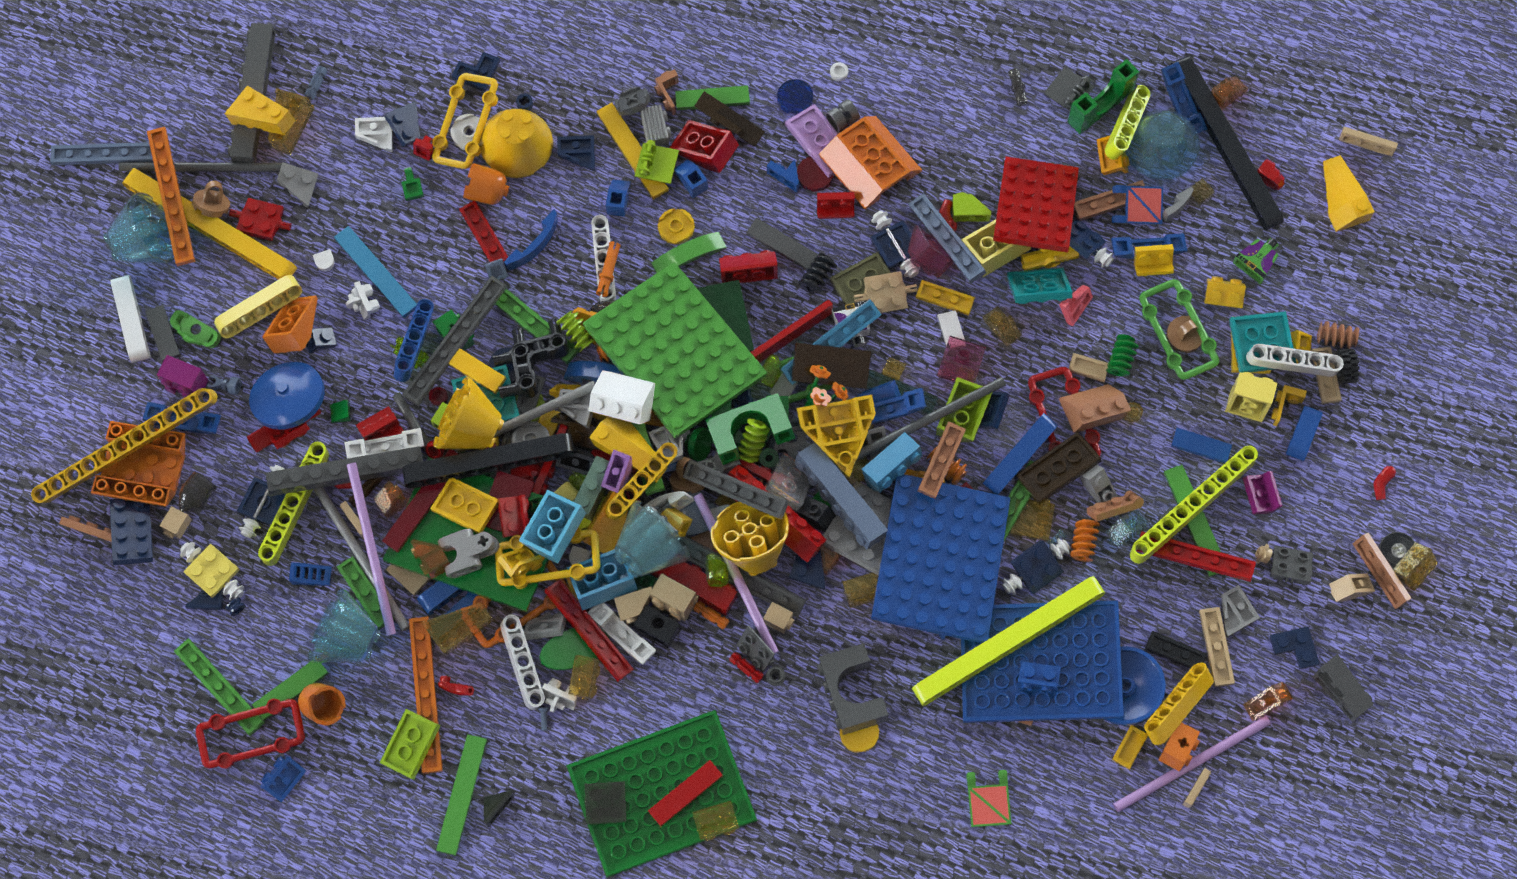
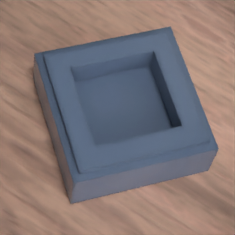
(496, 269)

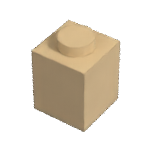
(175, 523)
(778, 618)

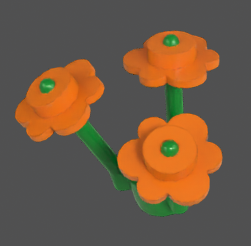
(820, 397)

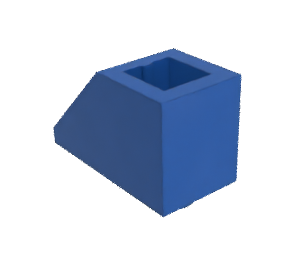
(691, 178)
(618, 197)

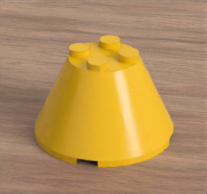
(516, 142)
(468, 420)
(749, 537)

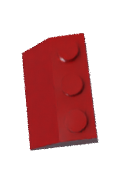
(749, 267)

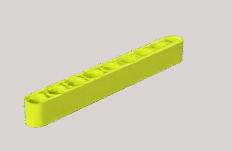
(1190, 511)

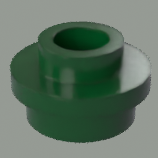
(769, 451)

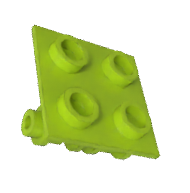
(656, 162)

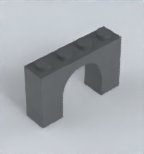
(850, 715)

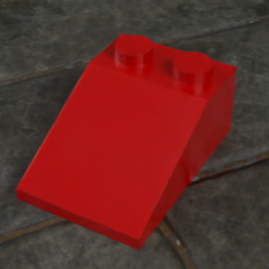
(705, 145)

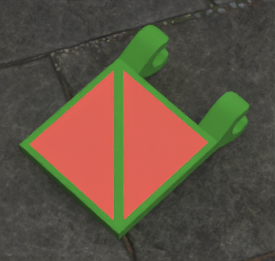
(989, 803)

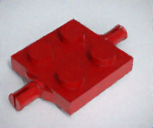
(260, 219)

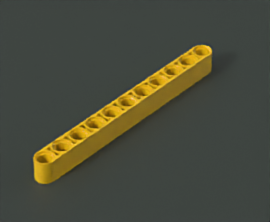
(217, 230)
(116, 450)

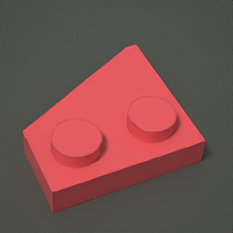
(1074, 307)

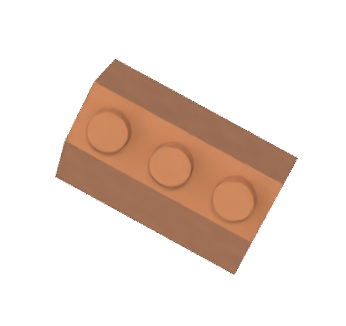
(1094, 407)

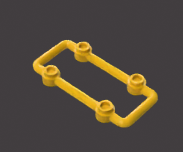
(458, 93)
(576, 571)

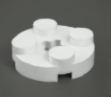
(460, 127)

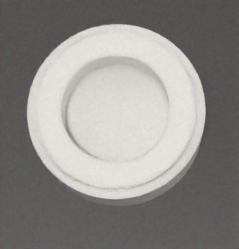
(839, 71)

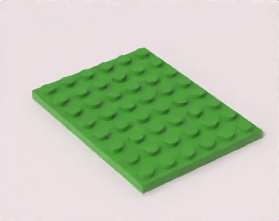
(680, 343)

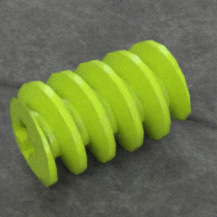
(575, 330)
(754, 440)

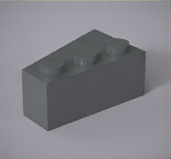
(1343, 688)

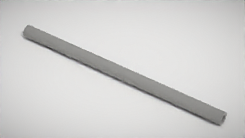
(539, 411)
(358, 552)

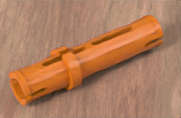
(606, 275)

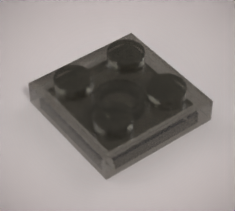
(605, 803)

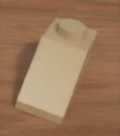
(1351, 587)
(632, 604)

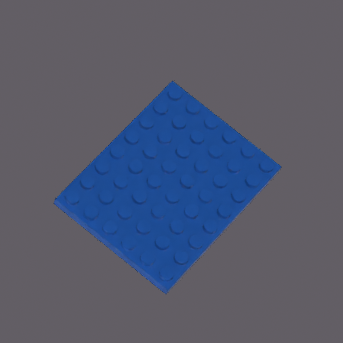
(941, 560)
(1081, 645)

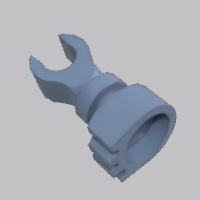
(233, 386)

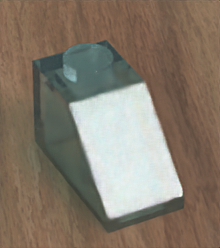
(1126, 528)

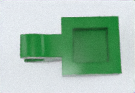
(411, 187)

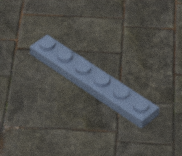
(100, 153)
(947, 238)

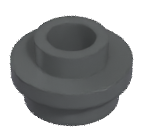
(777, 670)

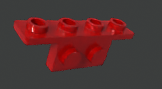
(280, 438)

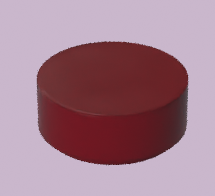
(437, 396)

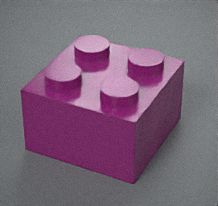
(181, 376)

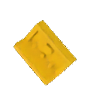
(1225, 293)
(520, 561)

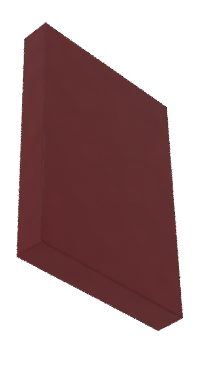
(507, 486)

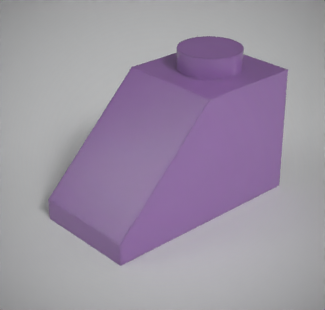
(618, 471)

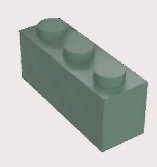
(591, 492)

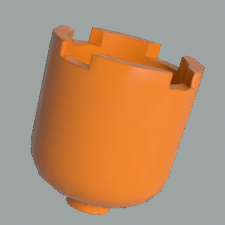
(486, 185)
(321, 703)

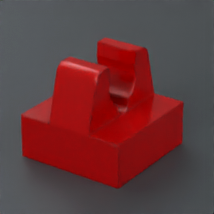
(423, 148)

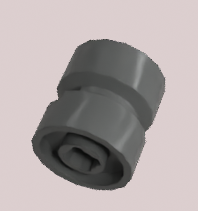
(843, 115)

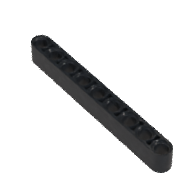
(488, 460)

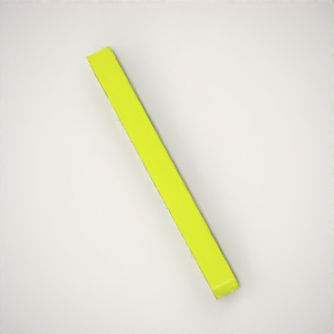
(1008, 641)

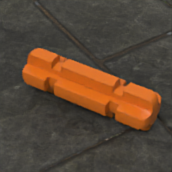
(711, 615)

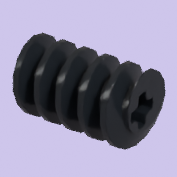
(816, 273)

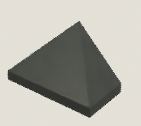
(495, 805)

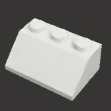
(622, 397)

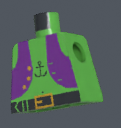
(1257, 259)

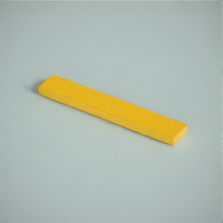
(628, 145)

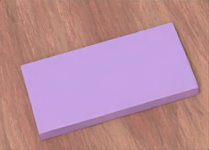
(813, 134)

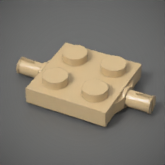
(886, 292)

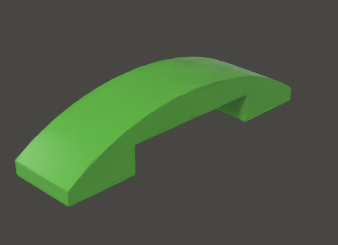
(690, 251)

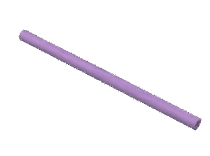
(371, 549)
(738, 580)
(1195, 762)

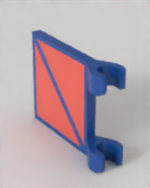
(1142, 204)

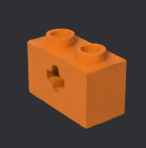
(1179, 747)

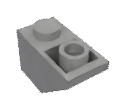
(1098, 484)

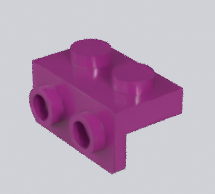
(1262, 493)

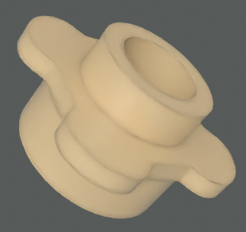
(1263, 554)

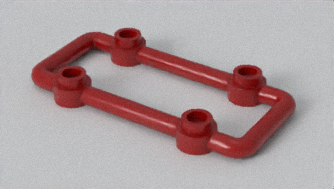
(1072, 386)
(281, 745)

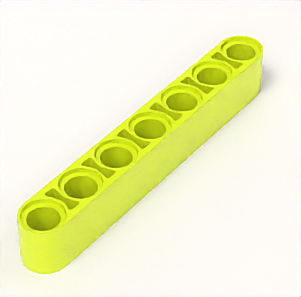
(293, 513)

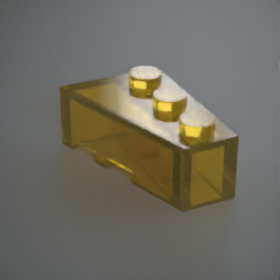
(457, 627)

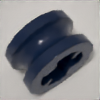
(528, 106)
(235, 606)

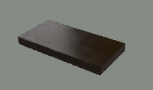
(846, 365)
(1058, 468)

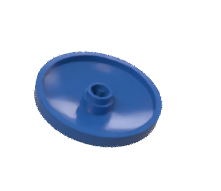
(286, 395)
(1141, 685)

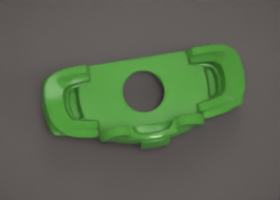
(183, 324)

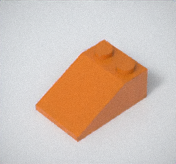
(292, 326)

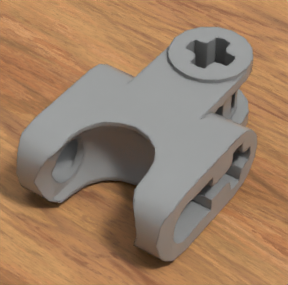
(469, 550)

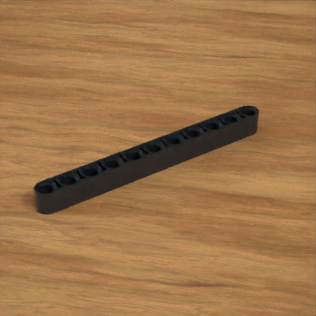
(1230, 147)

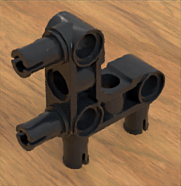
(533, 352)

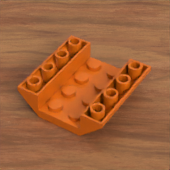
(868, 160)
(146, 474)

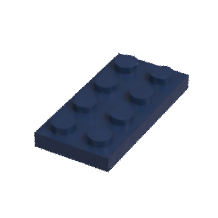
(130, 532)

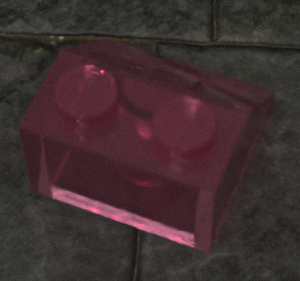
(928, 253)
(961, 360)

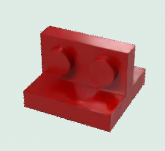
(380, 425)

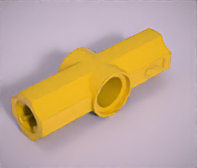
(1046, 258)

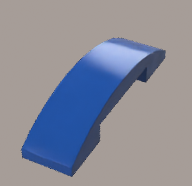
(1180, 96)
(1125, 247)
(518, 259)
(587, 370)
(899, 406)
(201, 423)

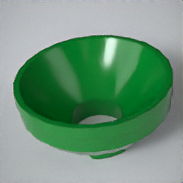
(698, 444)

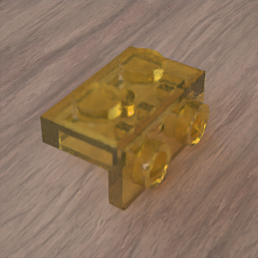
(1416, 565)
(584, 677)
(715, 821)

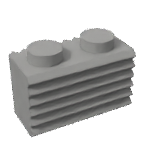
(654, 125)

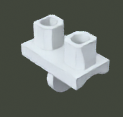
(359, 301)
(557, 697)

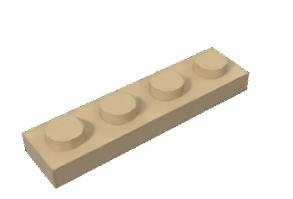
(1216, 647)

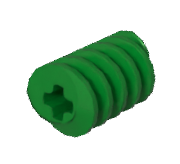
(1122, 355)

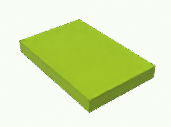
(410, 744)

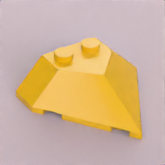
(839, 428)

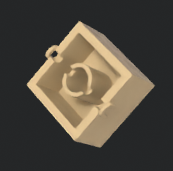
(673, 597)

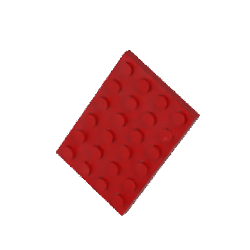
(1036, 204)

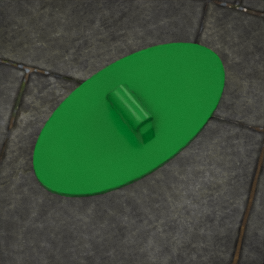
(561, 650)

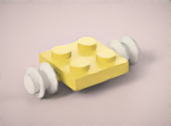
(211, 570)

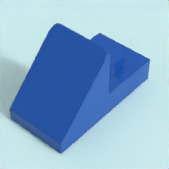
(788, 177)

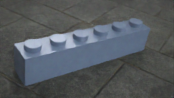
(841, 496)

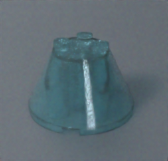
(1163, 145)
(140, 232)
(648, 542)
(343, 632)

